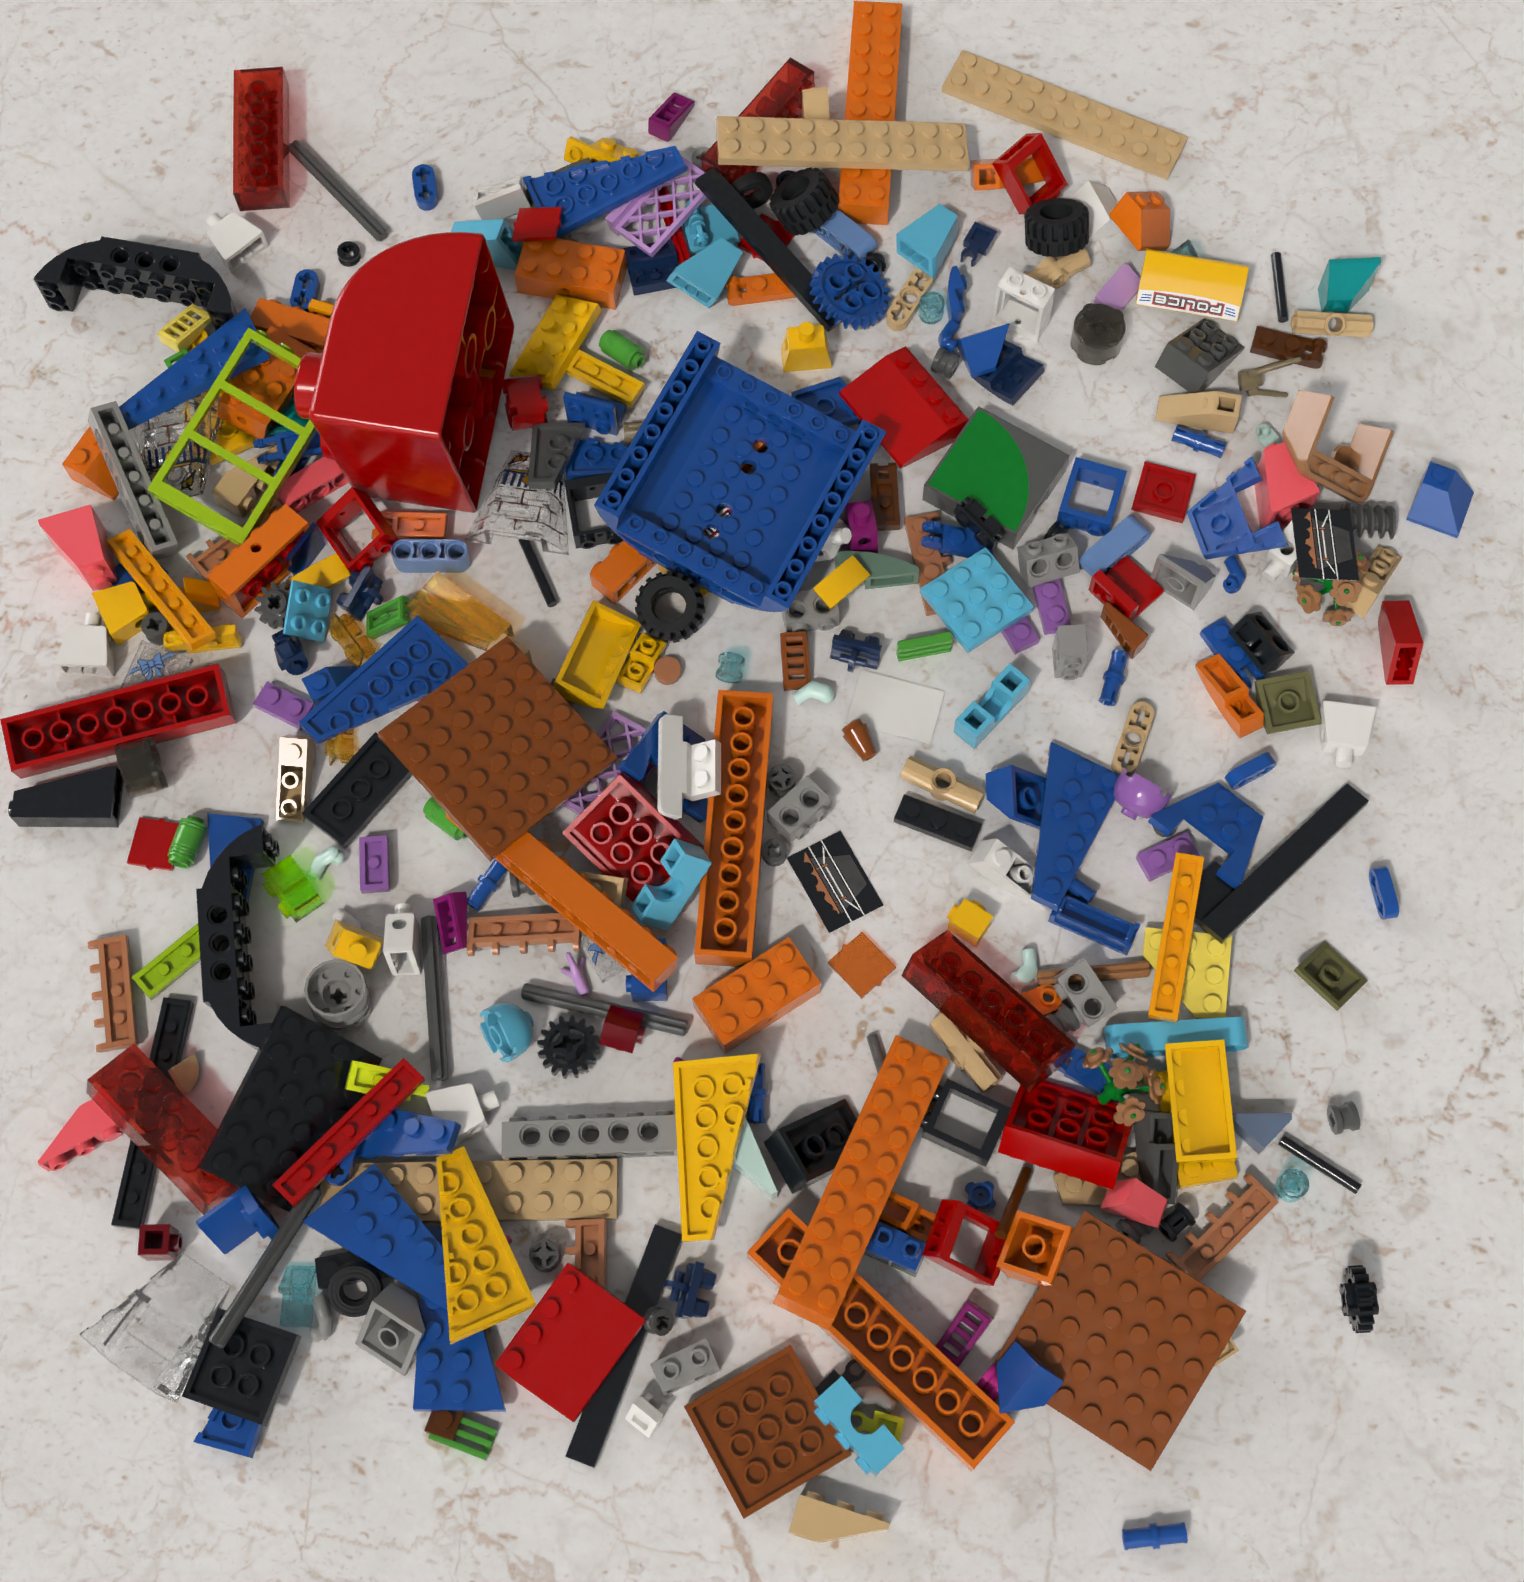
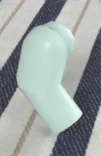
(1266, 435)
(814, 690)
(322, 859)
(1028, 971)

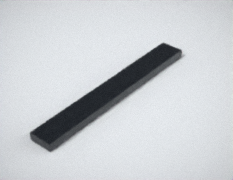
(762, 240)
(1283, 863)
(139, 1169)
(643, 1294)

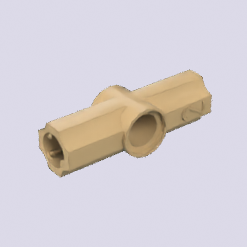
(1057, 270)
(1346, 323)
(959, 791)
(966, 1054)

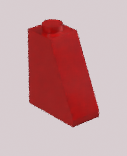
(1399, 642)

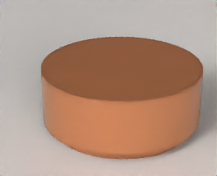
(667, 670)

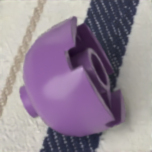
(1138, 796)

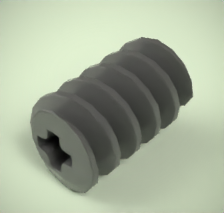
(1372, 519)

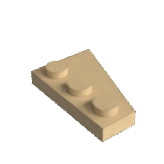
(1083, 1193)

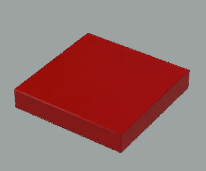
(1163, 492)

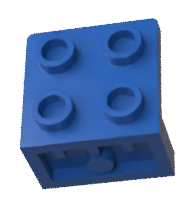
(596, 413)
(237, 1220)

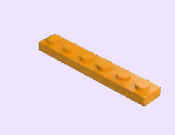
(161, 589)
(1176, 937)

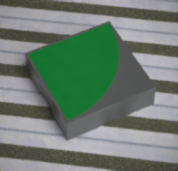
(1000, 469)

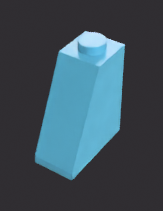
(928, 239)
(499, 240)
(706, 272)

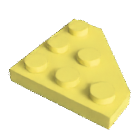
(1205, 974)

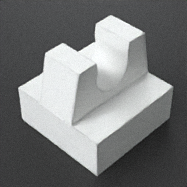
(644, 1415)

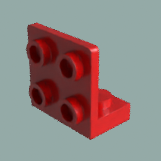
(1125, 588)

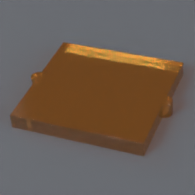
(861, 965)

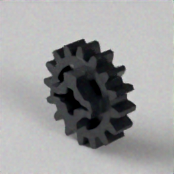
(579, 1044)
(1359, 1299)

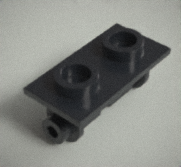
(970, 516)

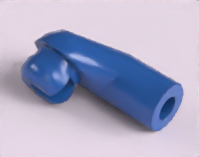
(945, 337)
(1236, 575)

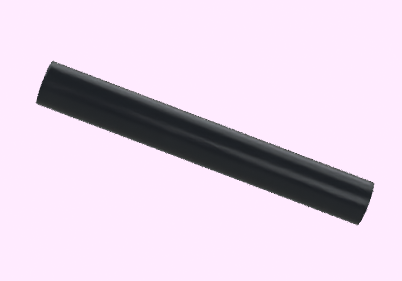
(1279, 287)
(538, 572)
(1319, 1164)

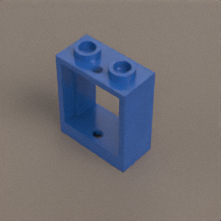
(1097, 475)

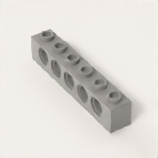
(132, 480)
(576, 1147)

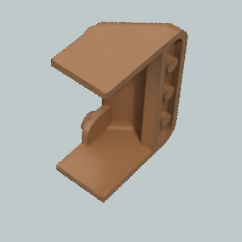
(1349, 469)

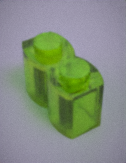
(292, 888)

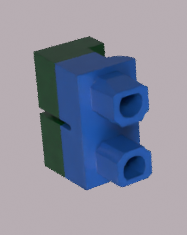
(895, 1246)

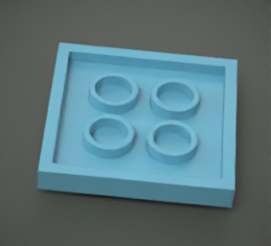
(976, 600)

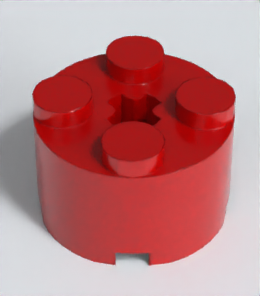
(524, 401)

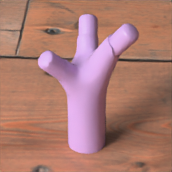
(576, 974)

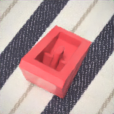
(1134, 1202)

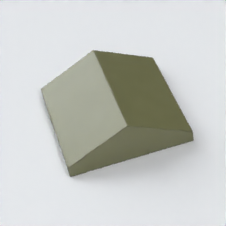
(1287, 702)
(1330, 975)

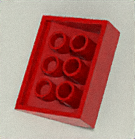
(907, 405)
(627, 834)
(1066, 1133)
(570, 1342)

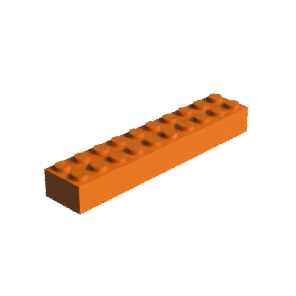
(871, 97)
(735, 831)
(861, 1183)
(896, 1355)

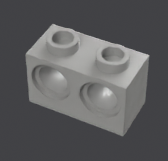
(1048, 559)
(808, 603)
(1069, 651)
(793, 806)
(1090, 988)
(685, 1367)

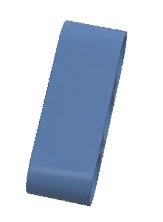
(846, 236)
(1115, 545)
(421, 548)

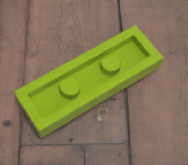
(169, 964)

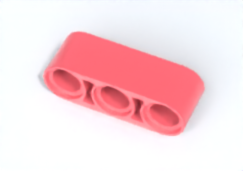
(312, 484)

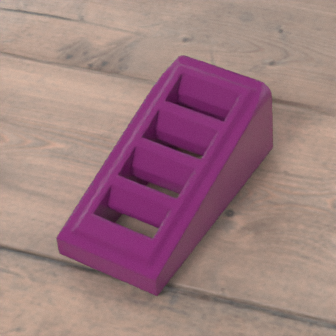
(668, 118)
(450, 914)
(981, 1314)

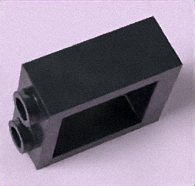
(584, 489)
(955, 1145)

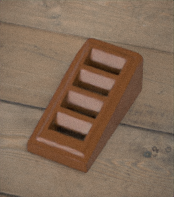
(1124, 630)
(794, 644)

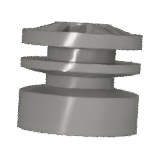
(333, 981)

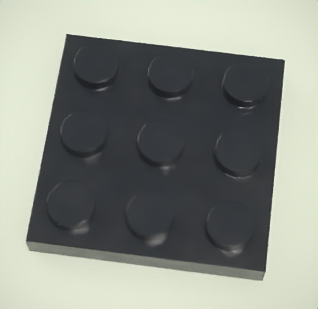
(246, 1372)

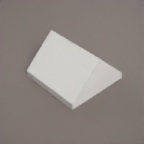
(501, 199)
(1099, 204)

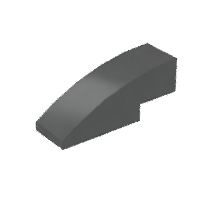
(1157, 1153)

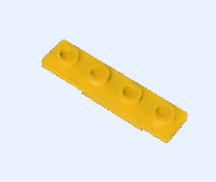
(601, 150)

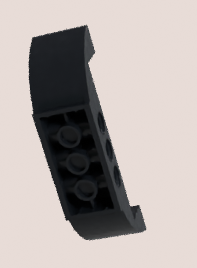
(135, 271)
(225, 934)

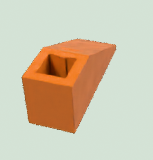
(986, 178)

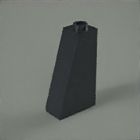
(74, 801)

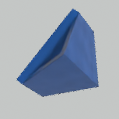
(982, 350)
(1024, 1380)

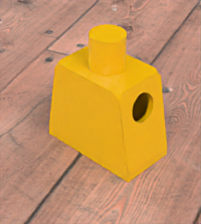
(805, 348)
(122, 610)
(354, 944)

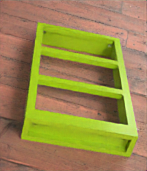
(200, 512)

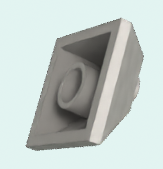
(1183, 579)
(392, 1328)

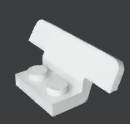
(684, 768)

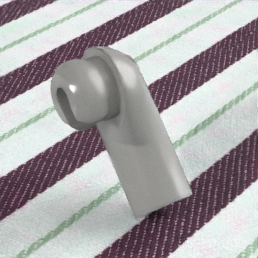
(324, 1319)
(877, 1395)

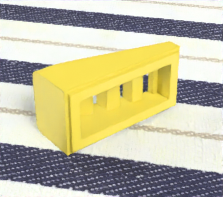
(186, 338)

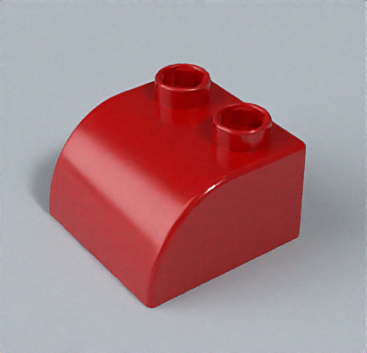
(402, 372)

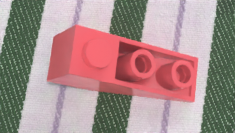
(79, 1136)

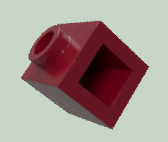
(622, 1029)
(159, 1242)

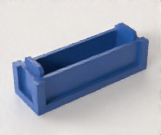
(1095, 924)

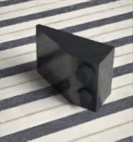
(812, 1145)

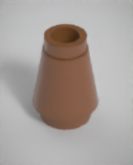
(860, 740)

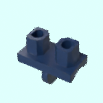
(363, 593)
(856, 652)
(290, 653)
(688, 1303)

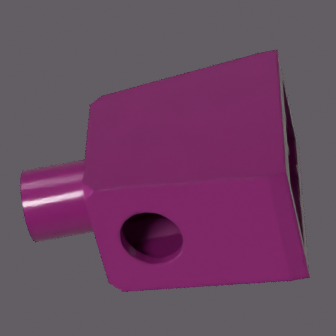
(862, 524)

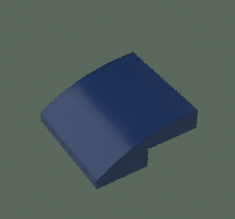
(651, 273)
(1012, 375)

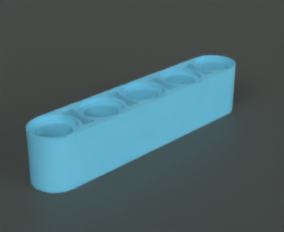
(1154, 1035)

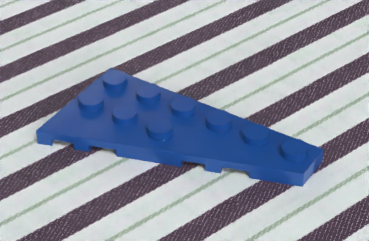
(602, 186)
(193, 372)
(395, 676)
(1072, 812)
(385, 1232)
(454, 1374)

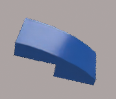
(956, 287)

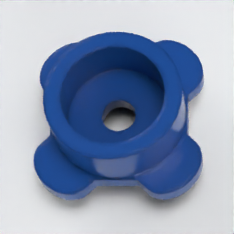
(986, 1190)

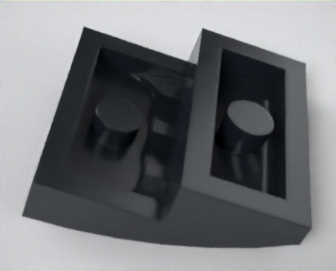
(1211, 892)

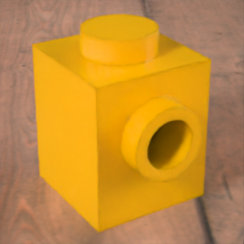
(969, 921)

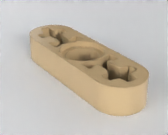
(909, 309)
(1130, 727)

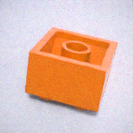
(1143, 220)
(88, 466)
(1034, 1249)

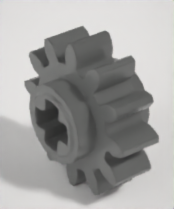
(269, 610)

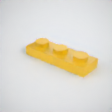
(605, 378)

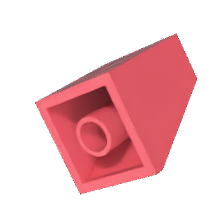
(1281, 487)
(83, 544)

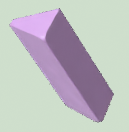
(1119, 288)

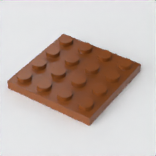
(765, 1431)

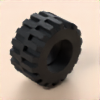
(804, 201)
(1056, 227)
(660, 586)

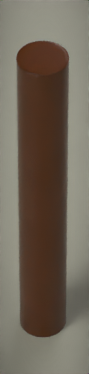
(1013, 1202)

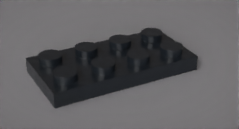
(357, 792)

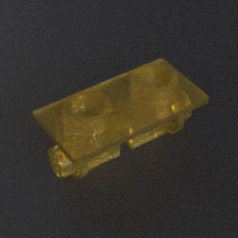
(345, 630)
(340, 748)

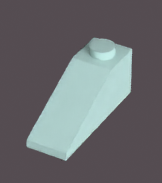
(751, 1162)

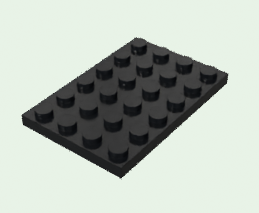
(284, 1104)

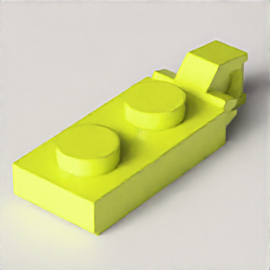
(365, 1076)

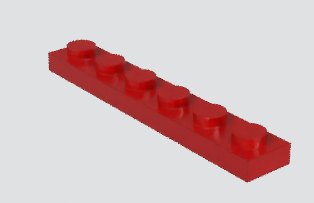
(348, 1132)

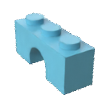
(1002, 697)
(662, 904)
(874, 1449)

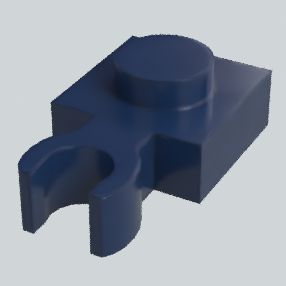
(978, 242)

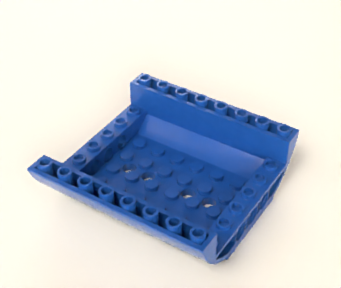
(691, 463)

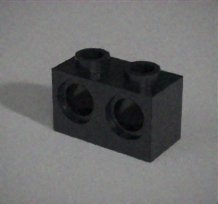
(1261, 642)

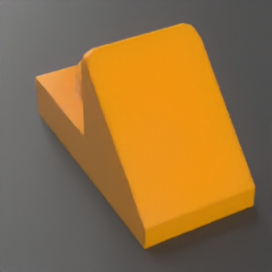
(200, 594)

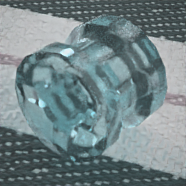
(929, 301)
(730, 667)
(1287, 1189)

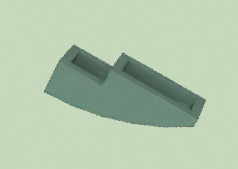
(884, 569)

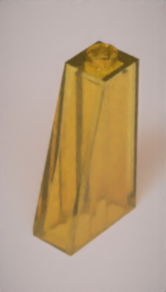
(457, 613)

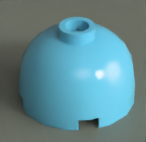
(507, 1030)

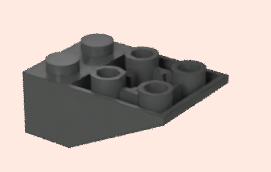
(1198, 356)

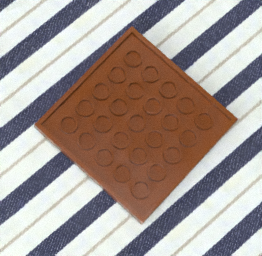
(497, 747)
(1125, 1338)

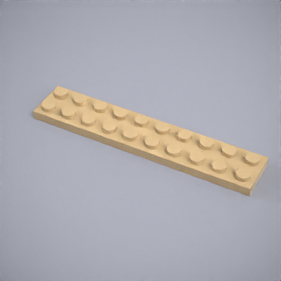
(1065, 114)
(841, 143)
(514, 1188)

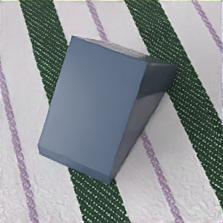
(1259, 1128)

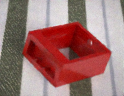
(1034, 145)
(342, 513)
(944, 1234)

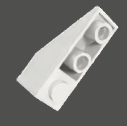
(1004, 868)

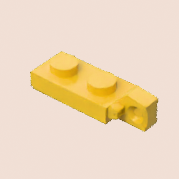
(226, 638)

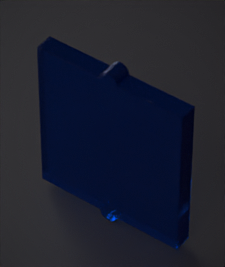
(305, 550)

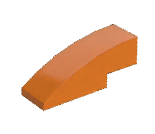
(1230, 695)
(907, 1217)

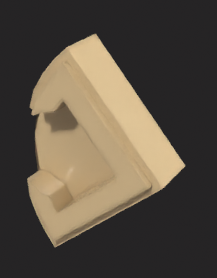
(185, 1074)

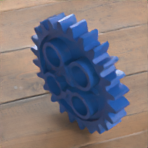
(857, 306)

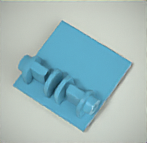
(706, 227)
(307, 611)

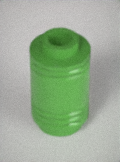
(622, 349)
(437, 816)
(187, 842)

